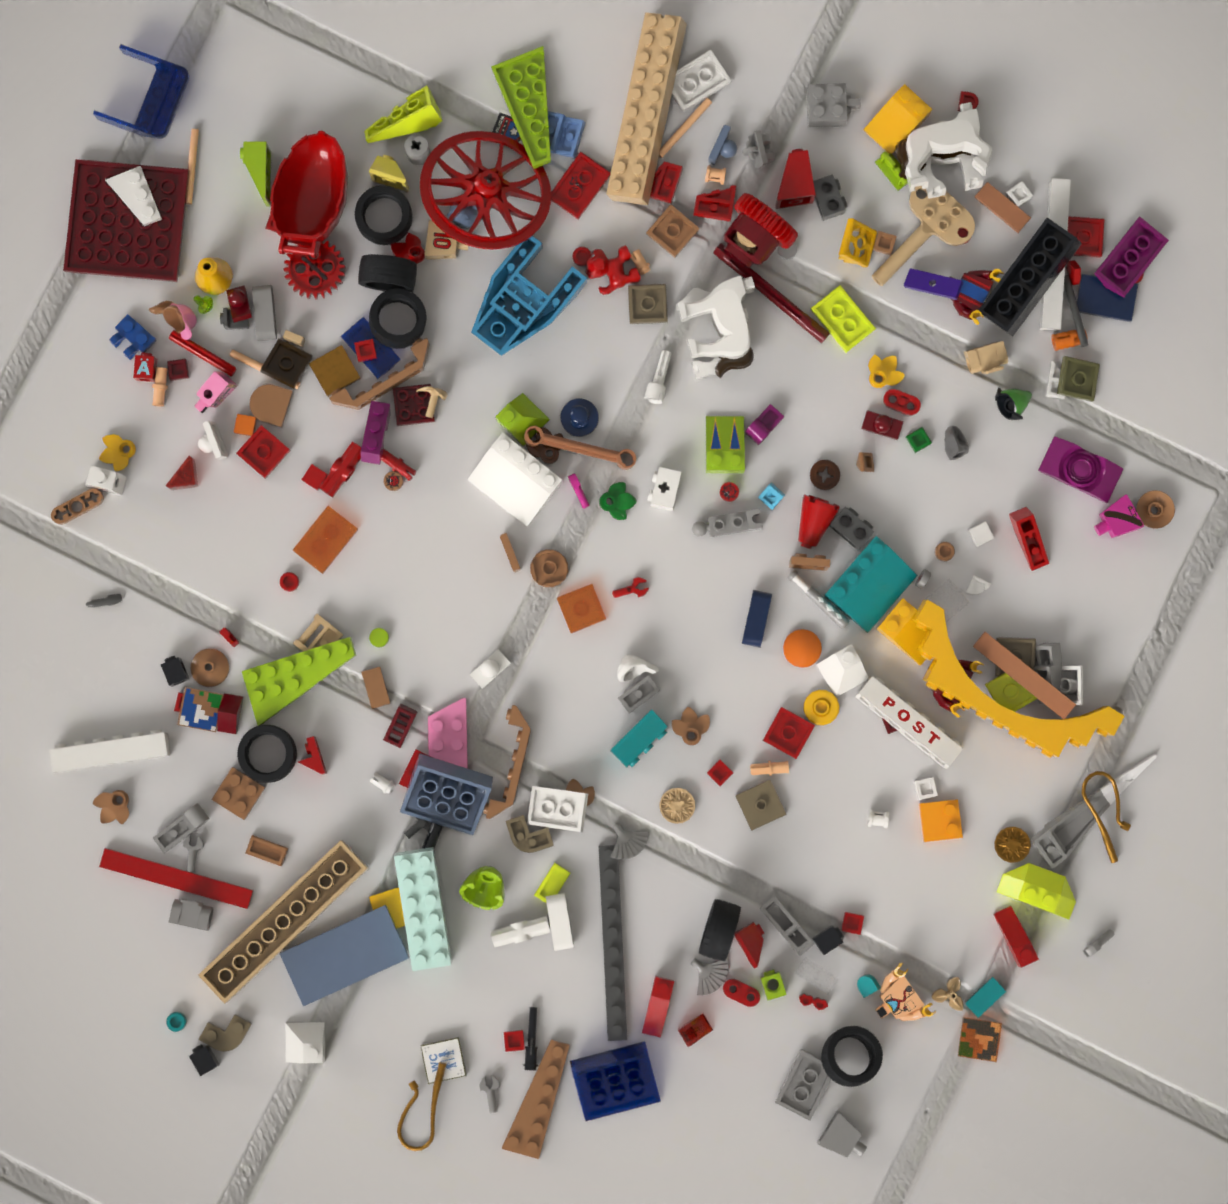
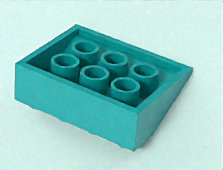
(871, 584)

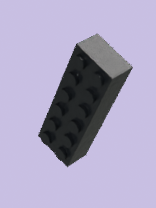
(1030, 276)

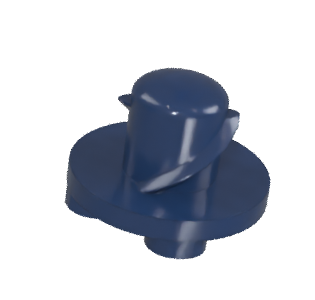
(579, 417)

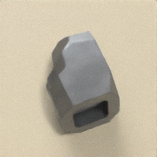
(955, 443)

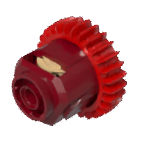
(756, 232)

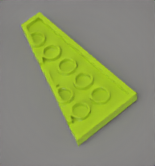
(525, 94)
(287, 679)

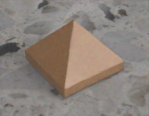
(865, 462)

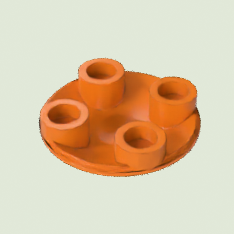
(802, 648)

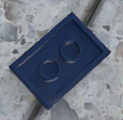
(1097, 300)

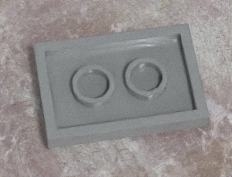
(804, 1086)

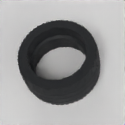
(370, 196)
(387, 272)
(395, 296)
(243, 751)
(719, 930)
(874, 1051)

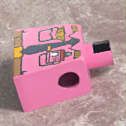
(220, 386)

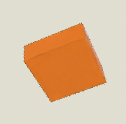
(245, 425)

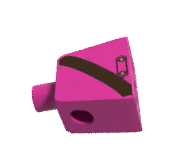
(1119, 519)

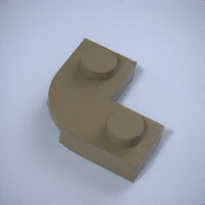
(525, 840)
(227, 1039)

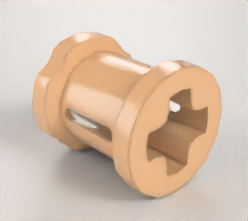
(715, 175)

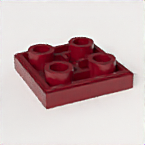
(411, 405)

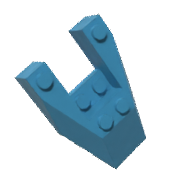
(515, 306)

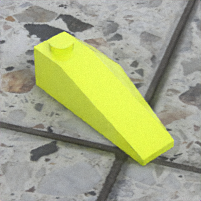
(414, 116)

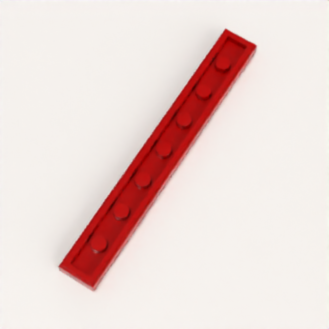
(176, 878)

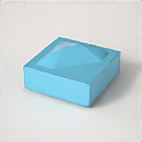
(771, 496)

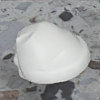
(632, 667)

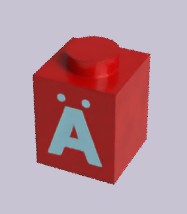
(145, 367)

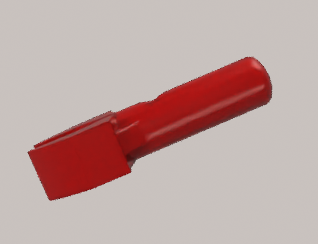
(631, 589)

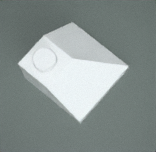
(843, 670)
(305, 1042)

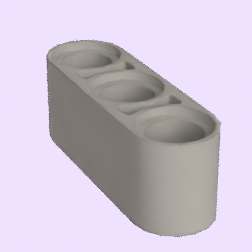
(264, 312)

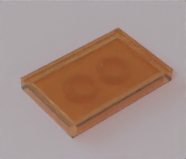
(325, 539)

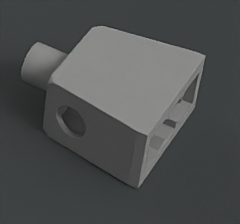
(842, 1137)

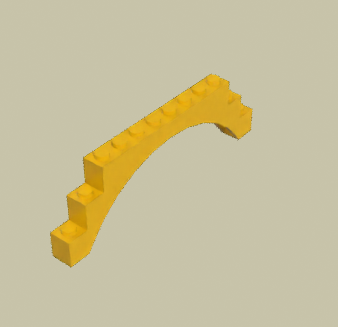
(949, 677)

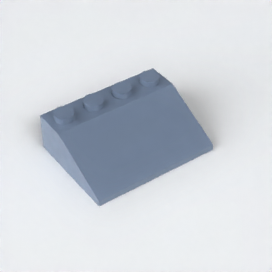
(446, 794)

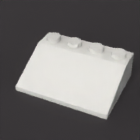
(515, 479)

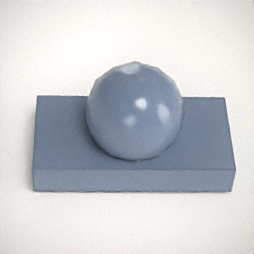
(723, 146)

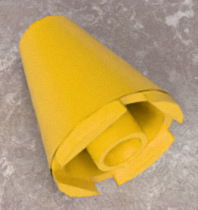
(213, 275)

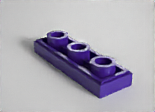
(923, 282)

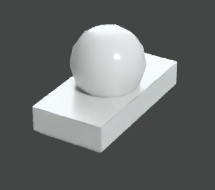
(212, 441)
(490, 669)

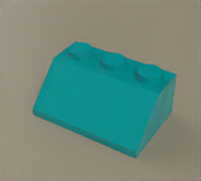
(639, 739)

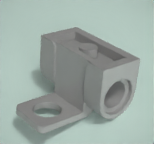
(191, 914)

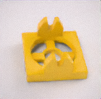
(867, 244)

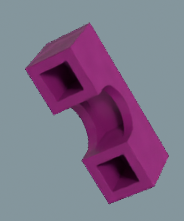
(374, 433)

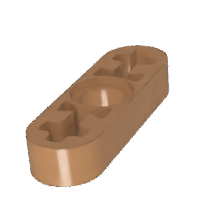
(66, 518)

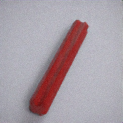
(203, 353)

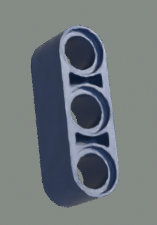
(756, 618)

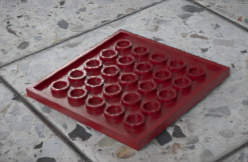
(107, 235)

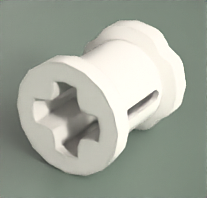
(878, 818)

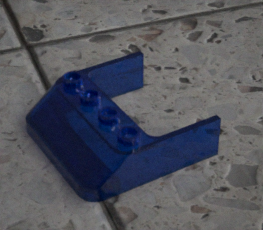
(160, 101)

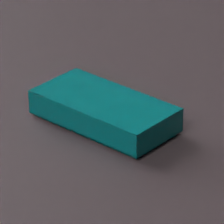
(985, 997)

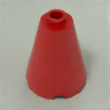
(815, 520)

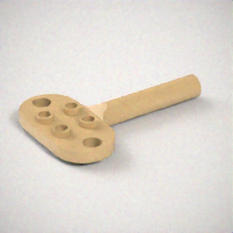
(938, 217)

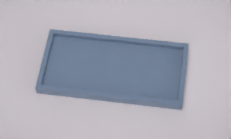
(344, 955)

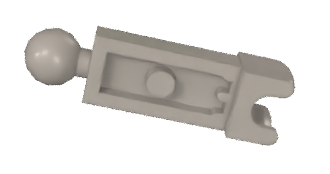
(728, 524)

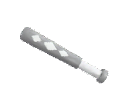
(820, 601)

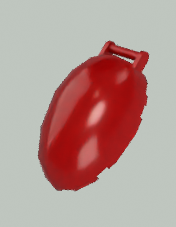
(309, 193)

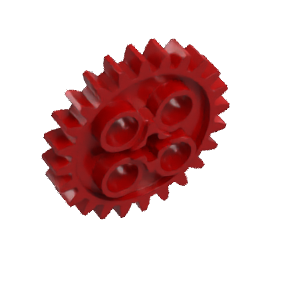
(303, 280)

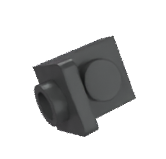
(228, 323)

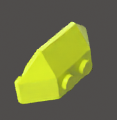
(1039, 889)

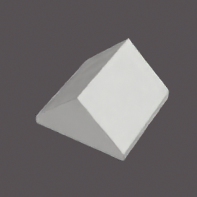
(1072, 683)

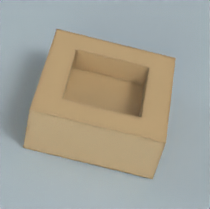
(294, 338)

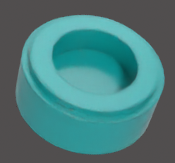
(176, 1021)

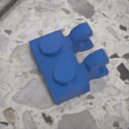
(135, 334)

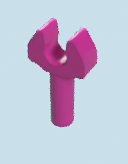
(578, 490)

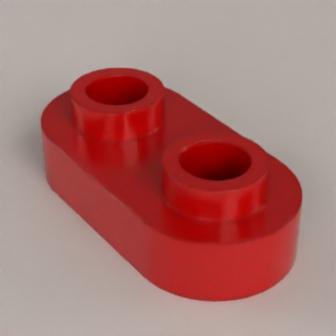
(902, 400)
(741, 992)

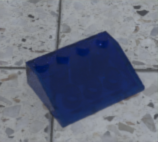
(615, 1081)

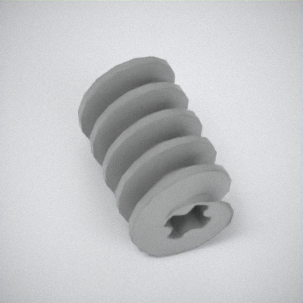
(411, 145)

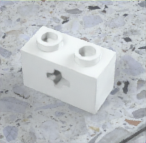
(667, 499)

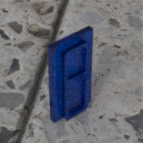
(386, 356)

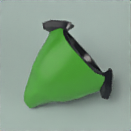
(1012, 402)

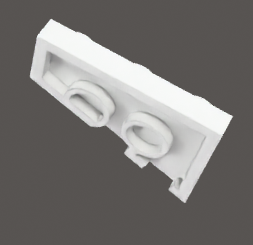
(136, 194)

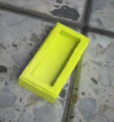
(552, 882)

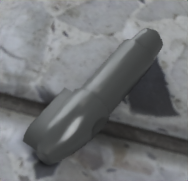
(110, 600)

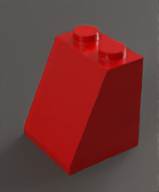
(797, 181)

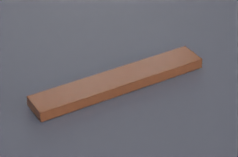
(1024, 675)

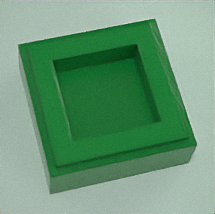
(918, 440)

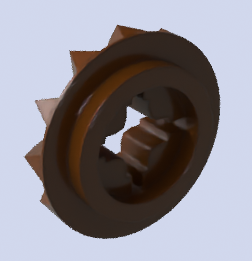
(833, 471)

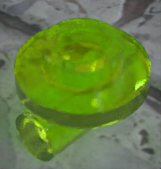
(204, 304)

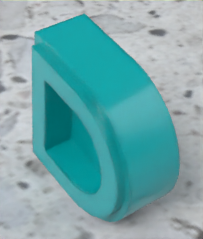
(867, 985)

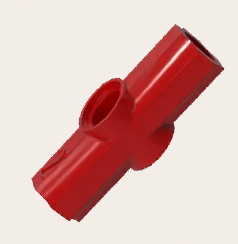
(341, 470)

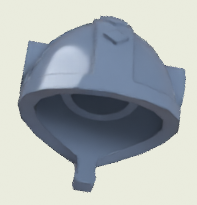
(466, 217)

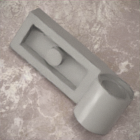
(181, 828)

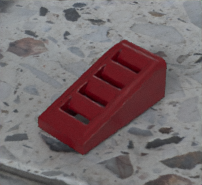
(407, 710)

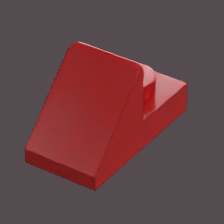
(315, 762)

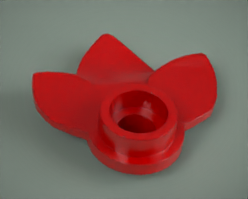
(411, 247)

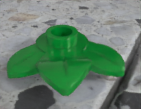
(620, 501)

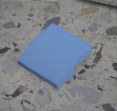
(564, 134)

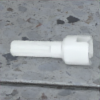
(656, 389)

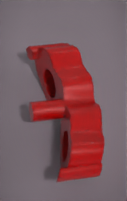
(808, 999)

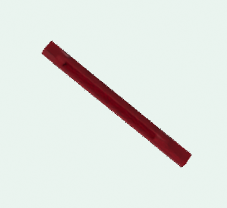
(774, 296)

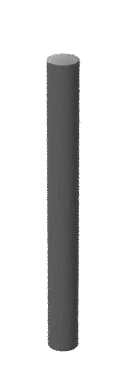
(1075, 311)

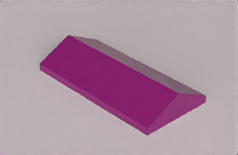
(1131, 257)

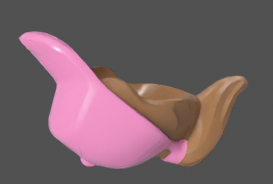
(177, 316)

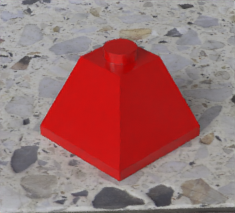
(751, 942)

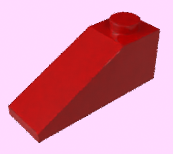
(1029, 537)
(1015, 937)
(658, 1006)

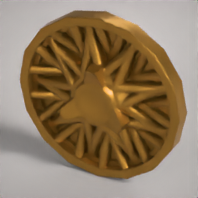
(1012, 844)

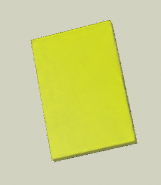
(843, 318)

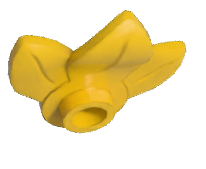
(886, 370)
(114, 452)

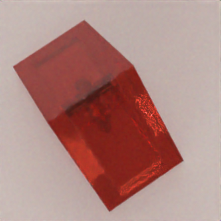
(185, 476)
(695, 1030)

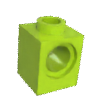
(779, 991)

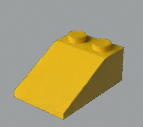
(897, 119)
(902, 631)

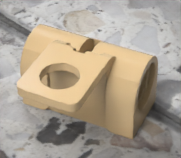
(986, 358)

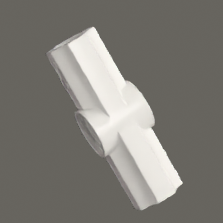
(520, 931)

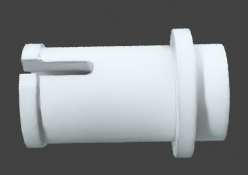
(384, 784)

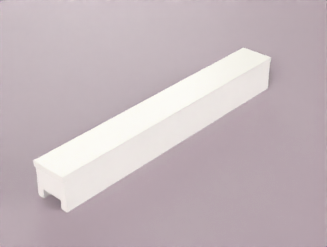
(1057, 212)

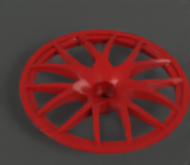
(484, 194)

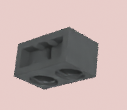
(823, 198)
(848, 532)

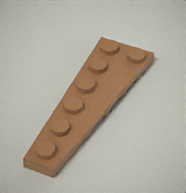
(532, 1119)

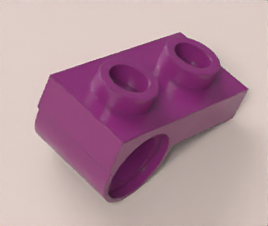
(764, 424)

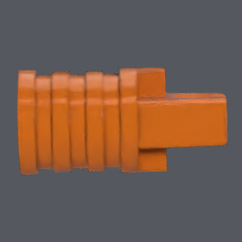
(1065, 339)

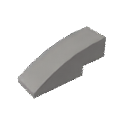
(1049, 663)
(787, 926)

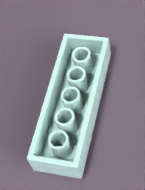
(422, 909)

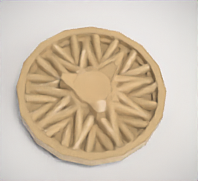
(677, 805)

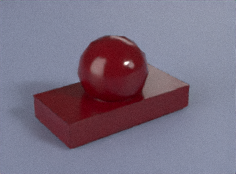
(239, 303)
(882, 425)

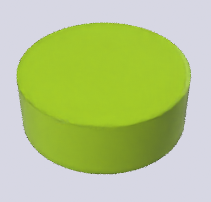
(379, 637)

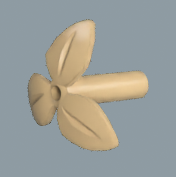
(435, 393)
(955, 1001)

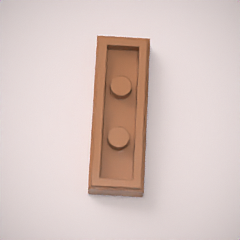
(1002, 207)

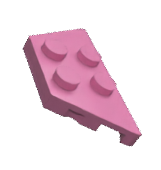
(449, 734)

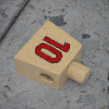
(440, 244)

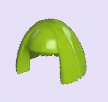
(484, 888)

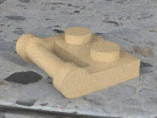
(327, 635)

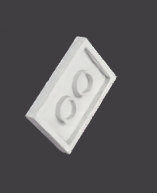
(699, 80)
(557, 809)

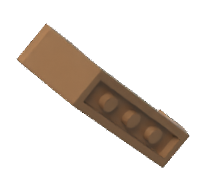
(420, 351)
(516, 719)

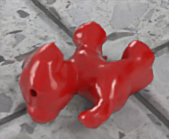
(599, 265)

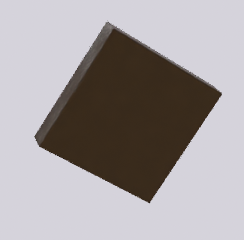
(286, 363)

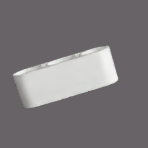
(559, 921)

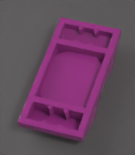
(1080, 469)

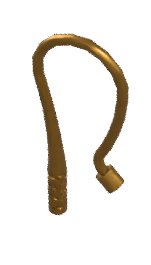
(1123, 825)
(436, 1088)

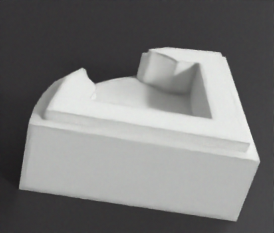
(977, 586)

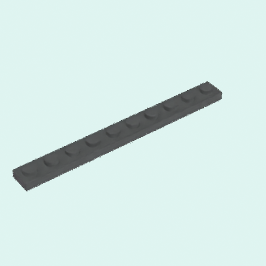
(612, 945)

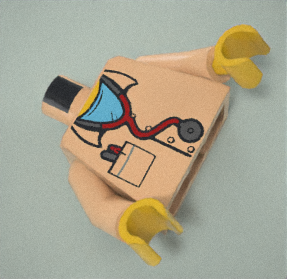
(901, 998)

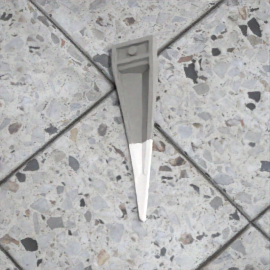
(1067, 830)

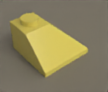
(387, 172)

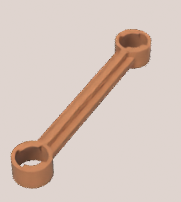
(578, 447)

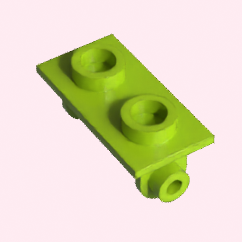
(891, 169)

